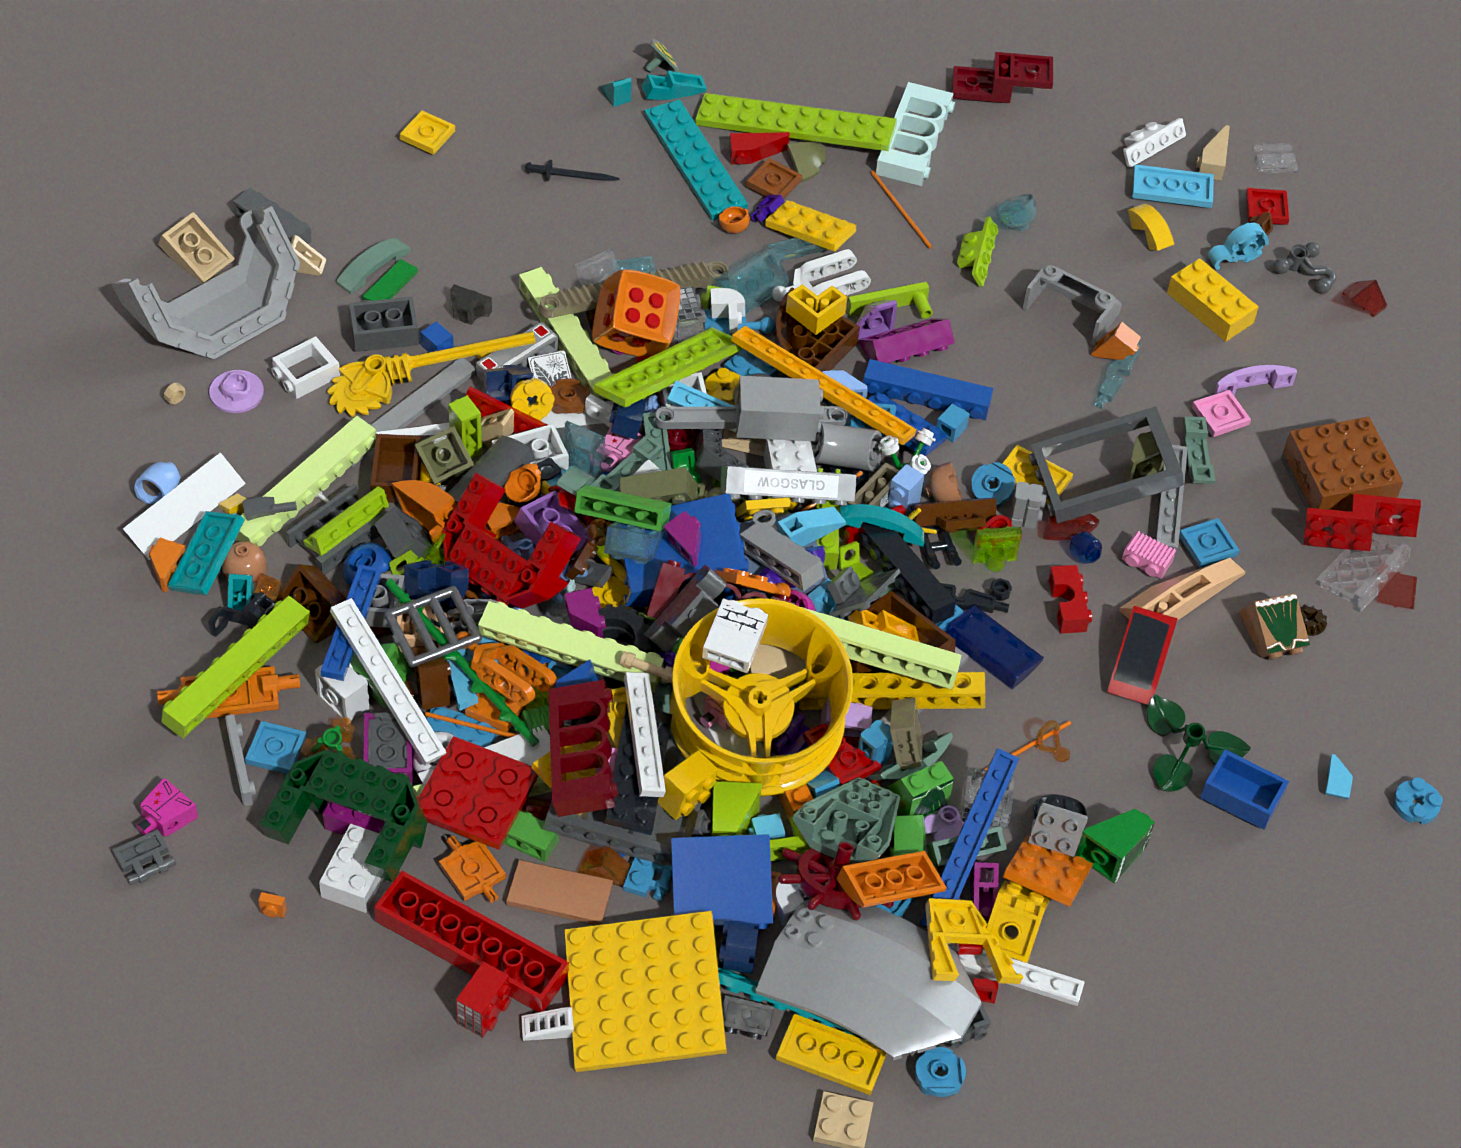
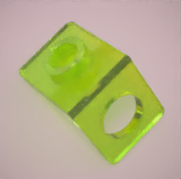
(435, 553)

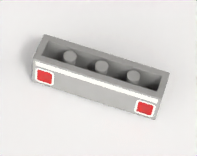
(545, 343)

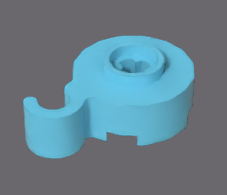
(1242, 244)

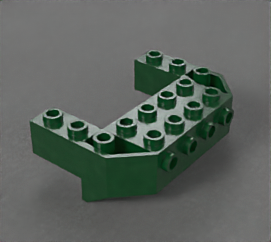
(357, 787)

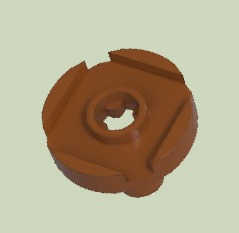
(571, 404)

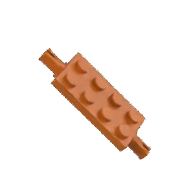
(253, 696)

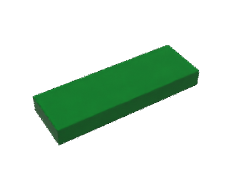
(391, 282)

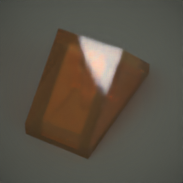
(605, 864)

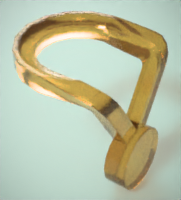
(1061, 754)

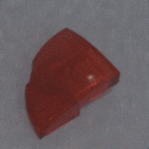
(1069, 528)

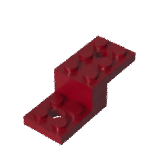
(998, 82)

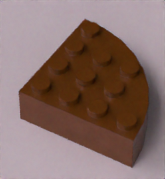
(819, 350)

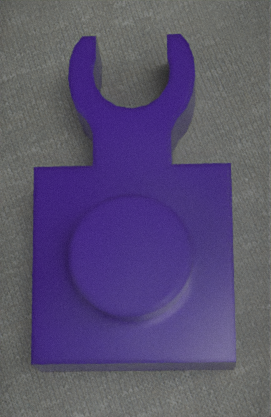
(767, 206)

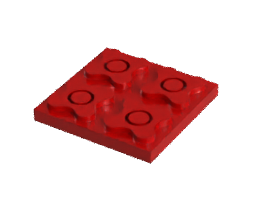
(477, 792)

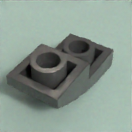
(702, 825)

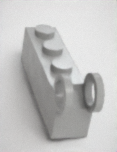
(781, 553)

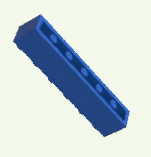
(927, 388)

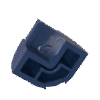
(501, 381)
(427, 578)

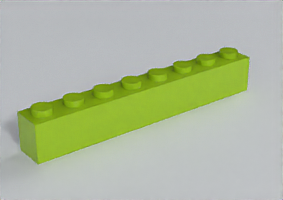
(234, 667)

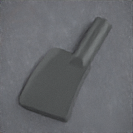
(265, 506)

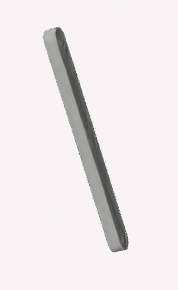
(721, 417)

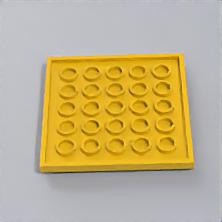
(644, 991)

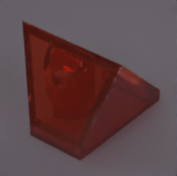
(1367, 295)

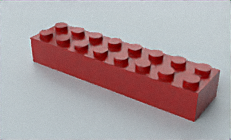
(470, 938)

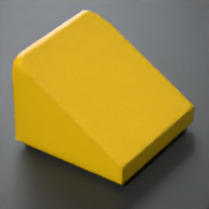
(233, 504)

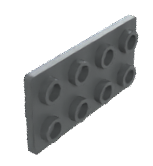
(854, 594)

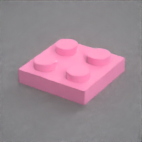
(1222, 413)

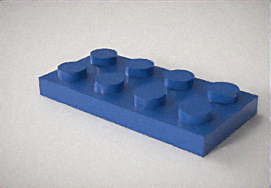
(915, 421)

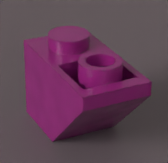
(583, 611)

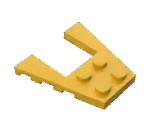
(963, 924)

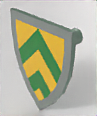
(661, 55)

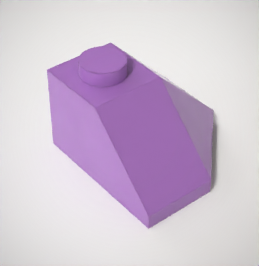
(877, 318)

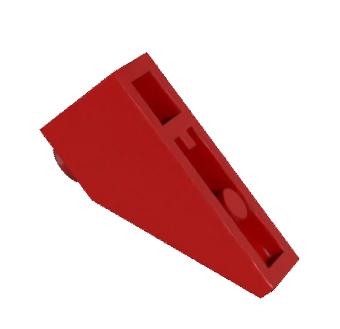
(753, 147)

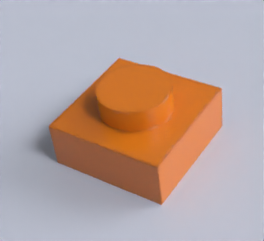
(272, 905)

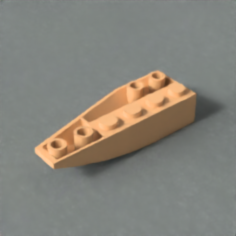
(1186, 592)

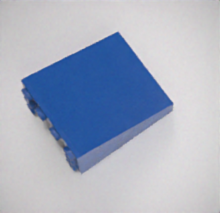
(718, 549)

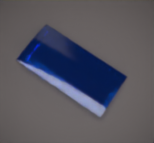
(993, 646)

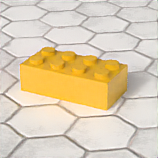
(1212, 299)

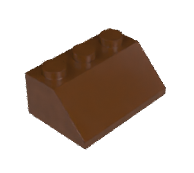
(317, 595)

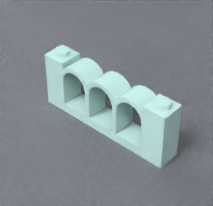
(907, 166)

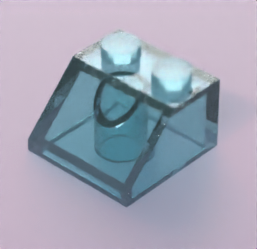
(584, 448)
(632, 542)

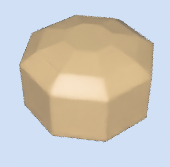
(174, 393)

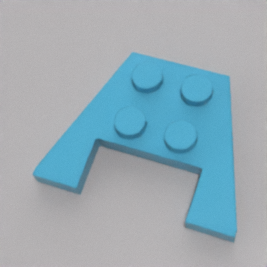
(462, 682)

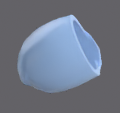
(163, 476)

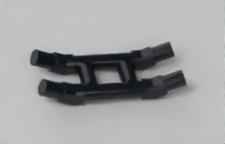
(931, 548)

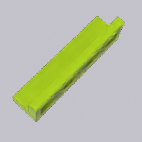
(347, 522)

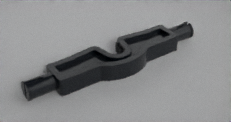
(972, 597)

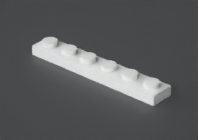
(644, 734)

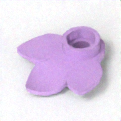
(942, 827)

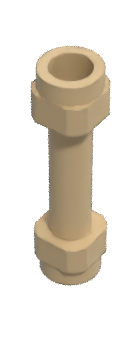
(629, 660)

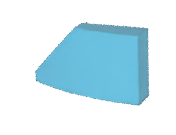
(1339, 779)

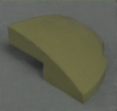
(807, 158)

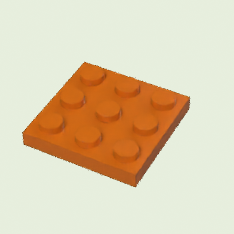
(1048, 872)

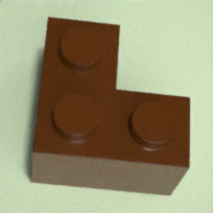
(432, 681)

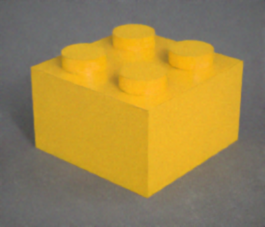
(688, 785)

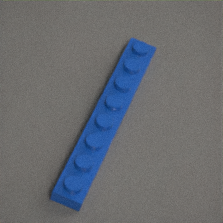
(976, 826)

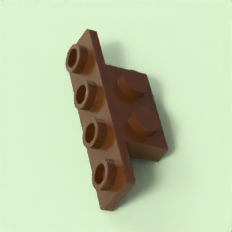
(957, 514)

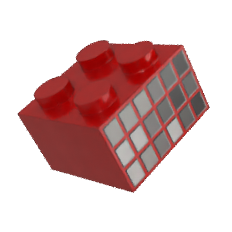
(483, 1000)

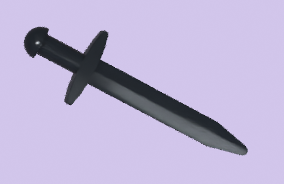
(549, 170)

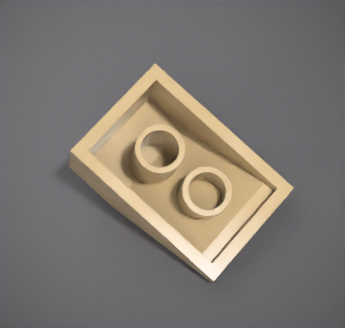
(195, 248)

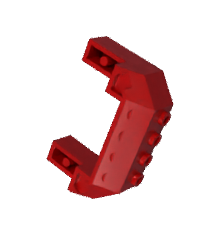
(494, 564)

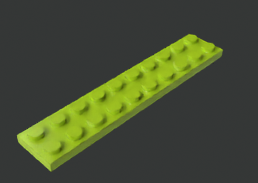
(799, 121)

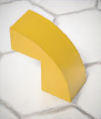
(1156, 229)

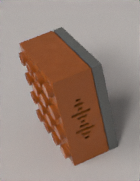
(1339, 461)

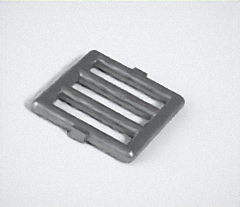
(433, 652)

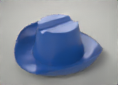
(365, 554)

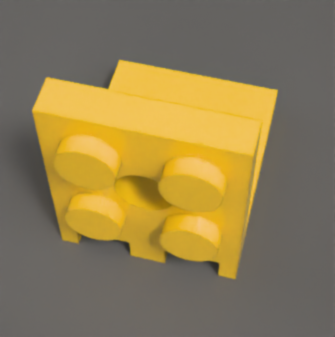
(1022, 909)

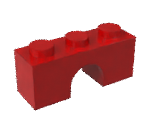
(1068, 584)

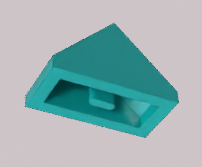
(618, 91)
(240, 590)

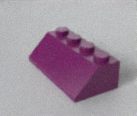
(908, 341)

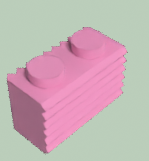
(1148, 555)

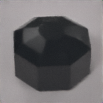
(1001, 589)

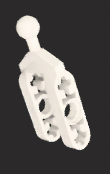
(824, 267)

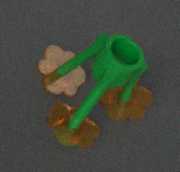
(332, 739)

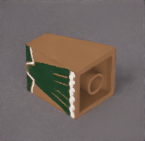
(1276, 626)

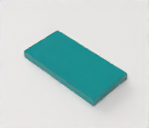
(206, 553)

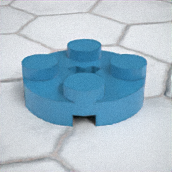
(989, 473)
(1419, 790)
(936, 1085)

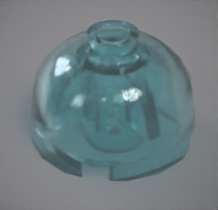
(1018, 213)

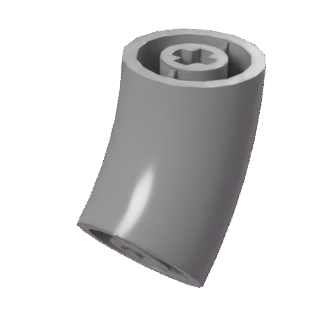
(847, 447)

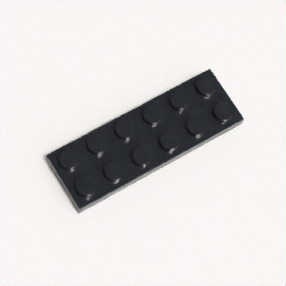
(631, 809)

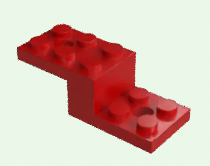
(1368, 516)

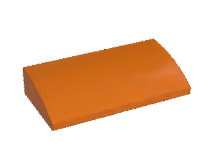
(890, 879)

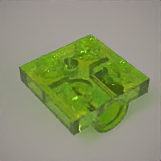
(996, 547)

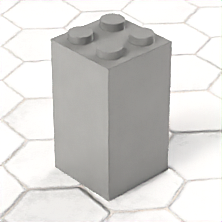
(778, 408)

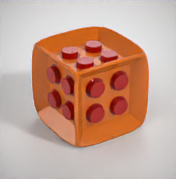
(636, 313)

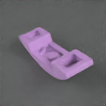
(1256, 375)

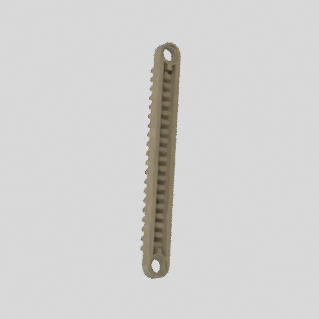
(586, 297)

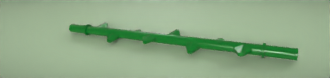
(478, 685)

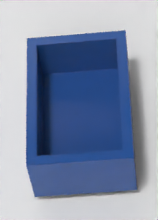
(1244, 789)

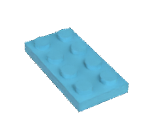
(1173, 186)

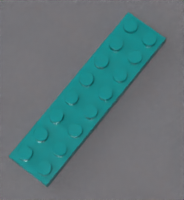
(694, 158)

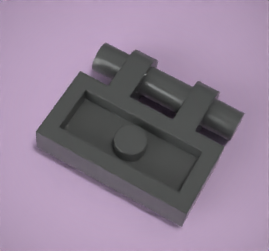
(141, 851)

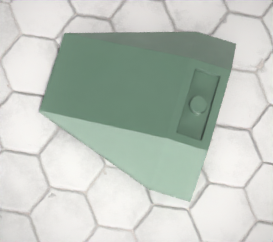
(850, 814)

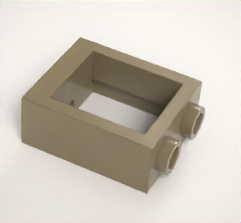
(906, 733)

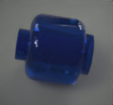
(1085, 547)

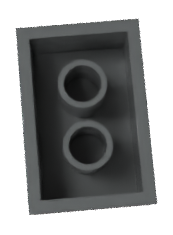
(383, 324)

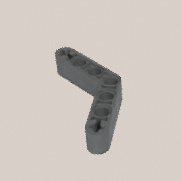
(711, 455)

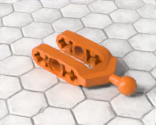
(513, 671)

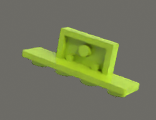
(977, 250)

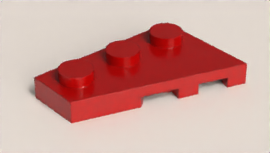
(848, 761)

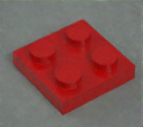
(1268, 201)

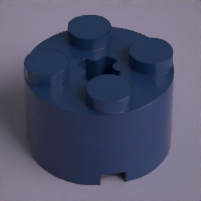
(739, 946)

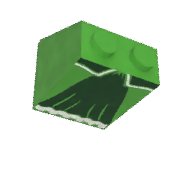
(924, 791)

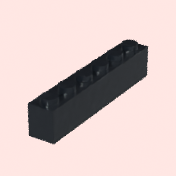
(914, 578)

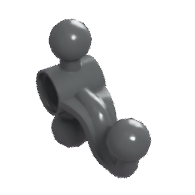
(1298, 261)

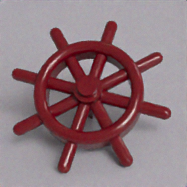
(830, 894)

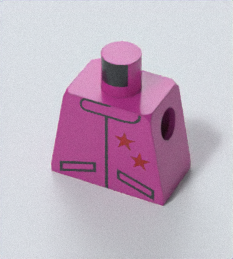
(166, 810)

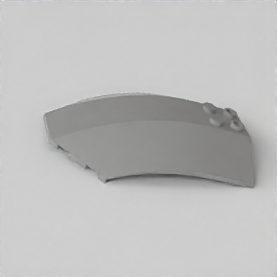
(869, 978)

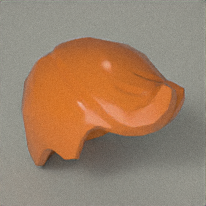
(523, 483)

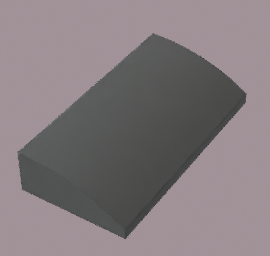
(496, 464)

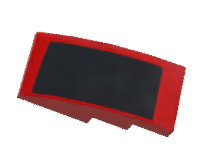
(1142, 655)

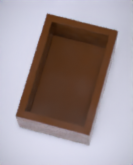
(394, 462)

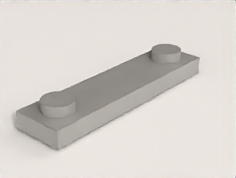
(246, 787)

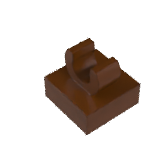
(1264, 221)

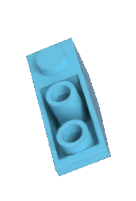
(810, 525)

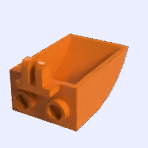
(426, 504)

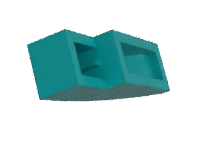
(672, 86)

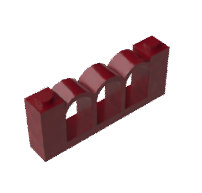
(669, 581)
(590, 792)

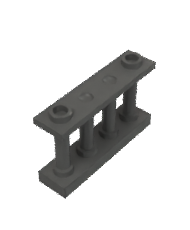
(317, 519)

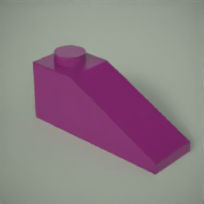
(984, 887)

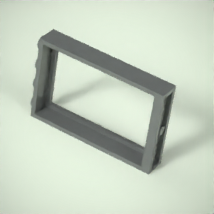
(1115, 494)

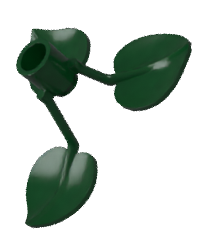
(1168, 716)

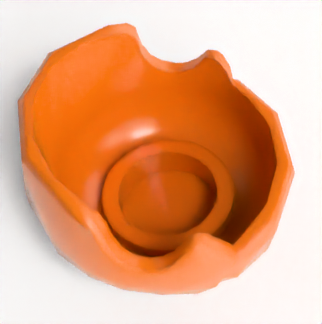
(734, 219)

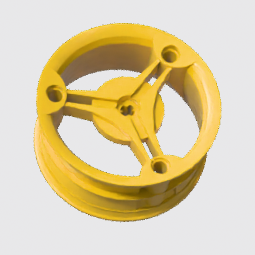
(794, 631)

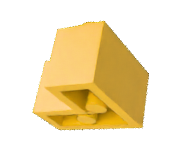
(816, 311)

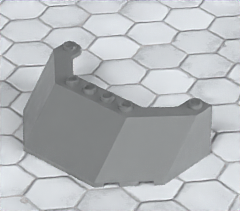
(230, 305)

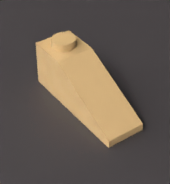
(1214, 155)

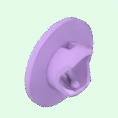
(236, 391)

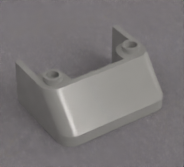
(1078, 291)

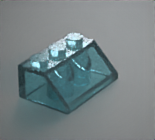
(755, 277)

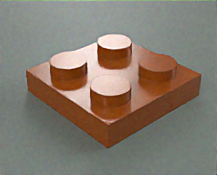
(774, 179)

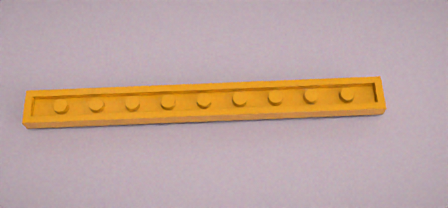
(832, 389)

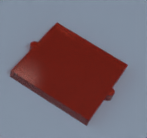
(1399, 591)

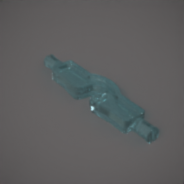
(1114, 382)

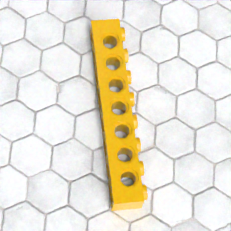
(881, 689)

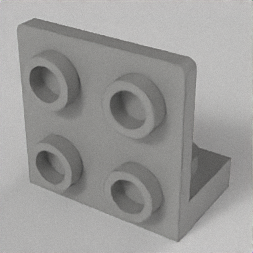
(1057, 829)

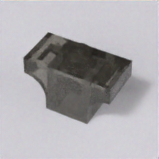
(469, 304)

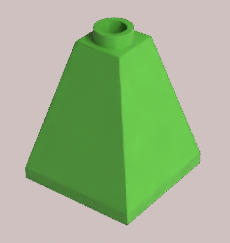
(397, 660)

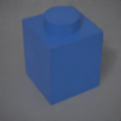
(436, 338)

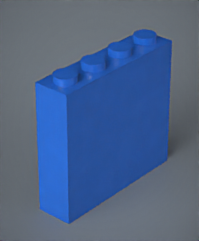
(723, 877)

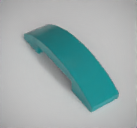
(883, 517)

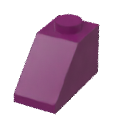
(685, 536)

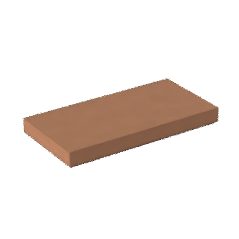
(559, 892)

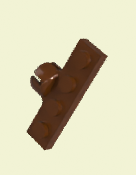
(596, 536)

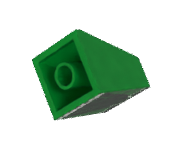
(1116, 843)

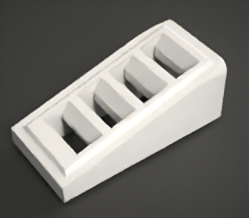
(556, 1032)

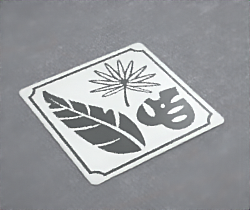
(550, 367)

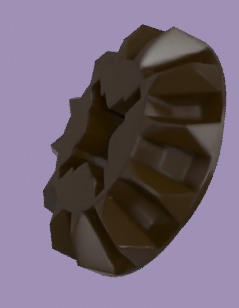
(1319, 623)

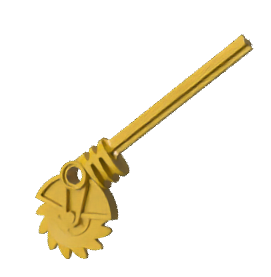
(368, 382)

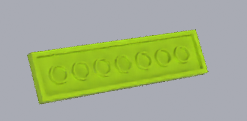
(667, 367)

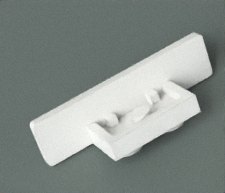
(1151, 140)

